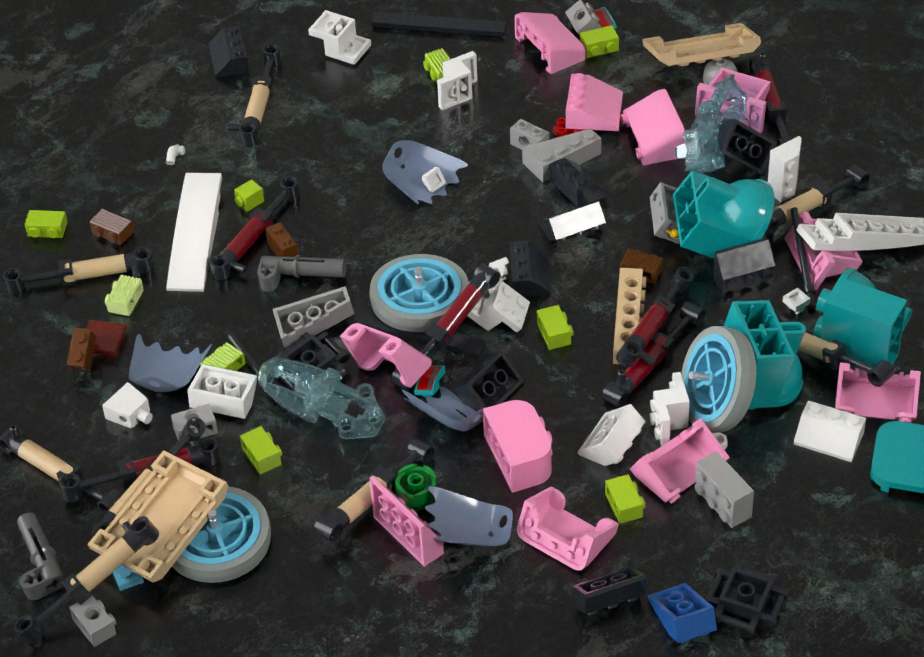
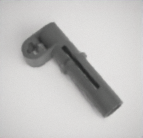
(297, 266)
(48, 575)

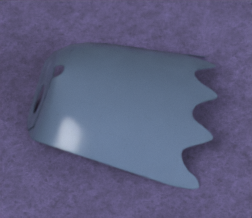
(418, 161)
(163, 369)
(444, 410)
(468, 520)

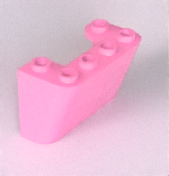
(372, 346)

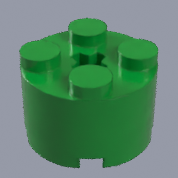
(413, 485)

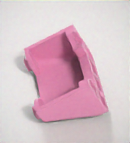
(551, 38)
(655, 127)
(892, 401)
(673, 465)
(560, 533)

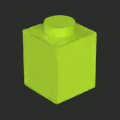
(249, 195)

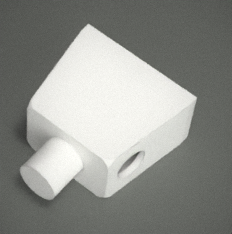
(127, 407)

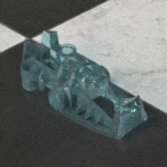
(706, 127)
(316, 391)

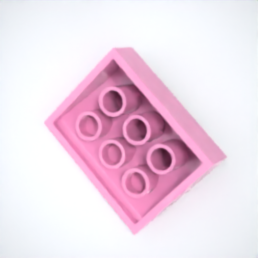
(592, 104)
(404, 524)

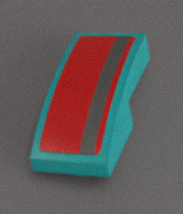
(605, 18)
(429, 381)

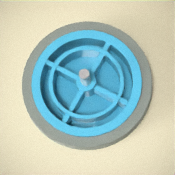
(415, 291)
(719, 377)
(229, 541)

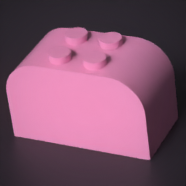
(519, 443)

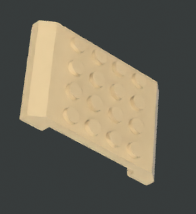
(734, 41)
(177, 503)

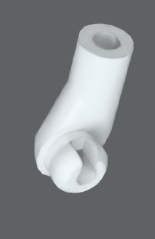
(174, 151)

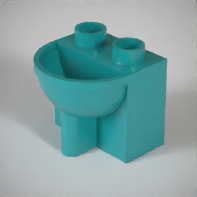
(721, 214)
(862, 318)
(775, 351)

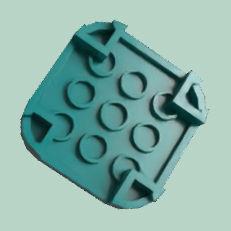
(899, 457)

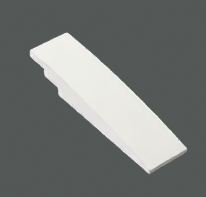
(194, 232)
(863, 232)

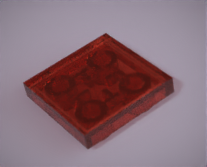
(108, 336)

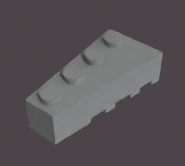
(576, 147)
(312, 315)

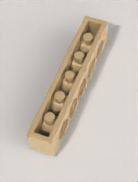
(628, 305)

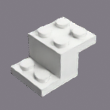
(339, 37)
(457, 80)
(501, 306)
(670, 409)

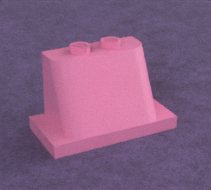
(756, 94)
(822, 262)

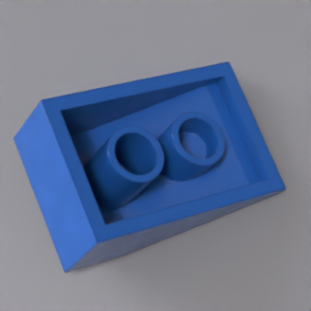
(683, 612)

